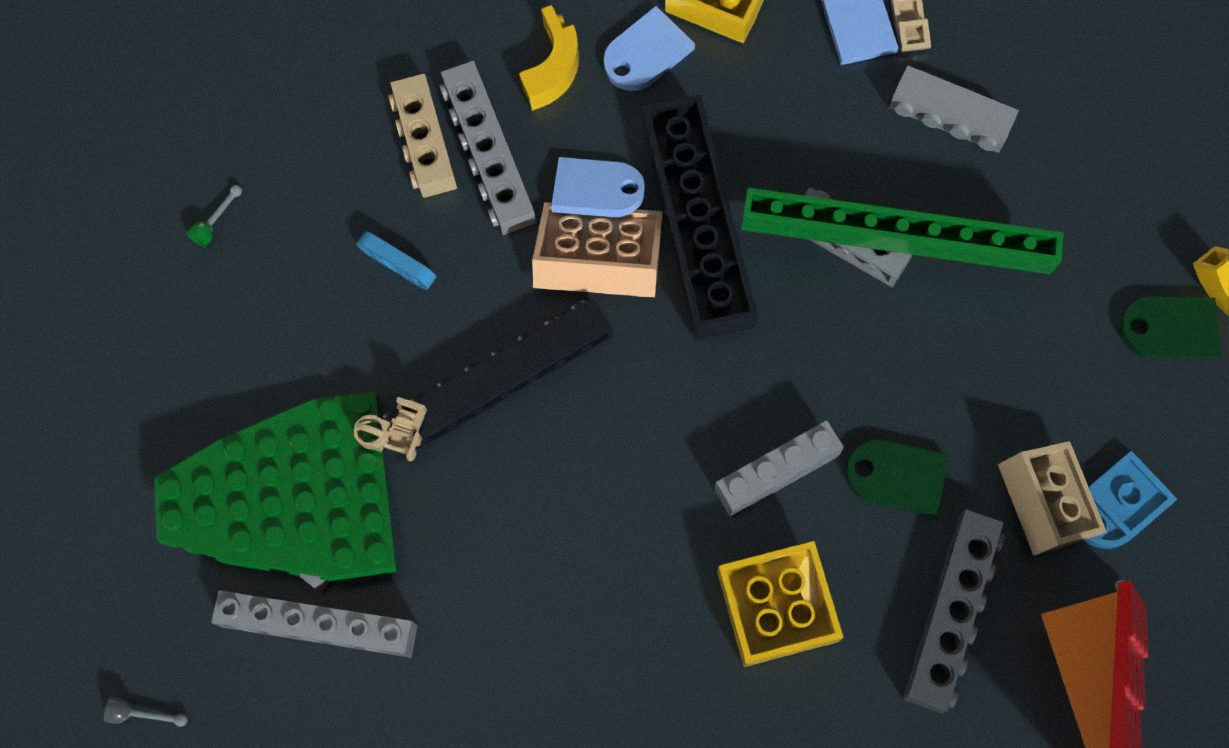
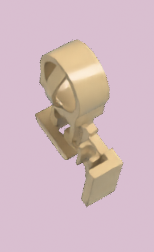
(400, 431)

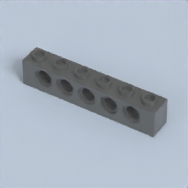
(920, 687)

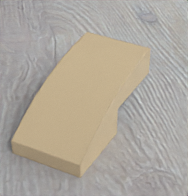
(910, 25)

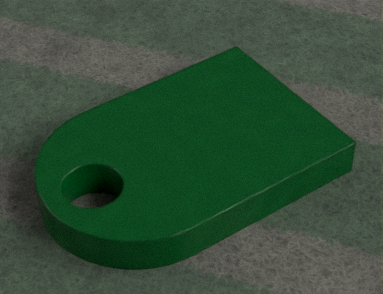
(1173, 328)
(900, 476)

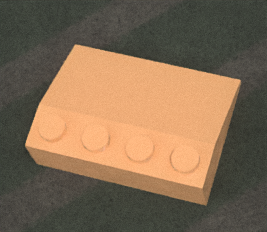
(598, 252)

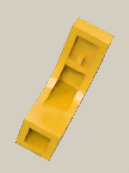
(555, 75)
(1214, 275)

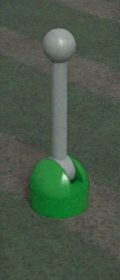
(201, 231)

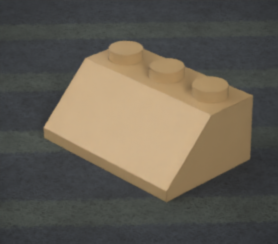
(1051, 497)

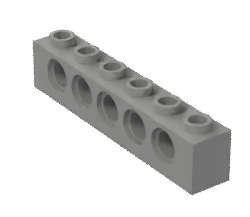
(465, 82)
(315, 623)

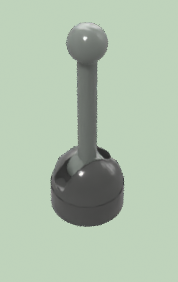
(120, 709)

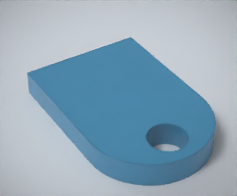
(1127, 501)

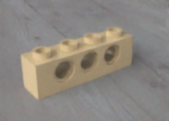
(413, 94)

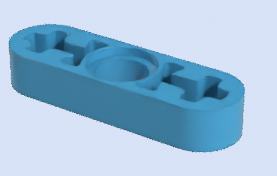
(396, 260)

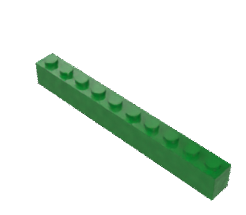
(902, 231)

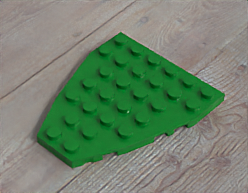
(286, 495)

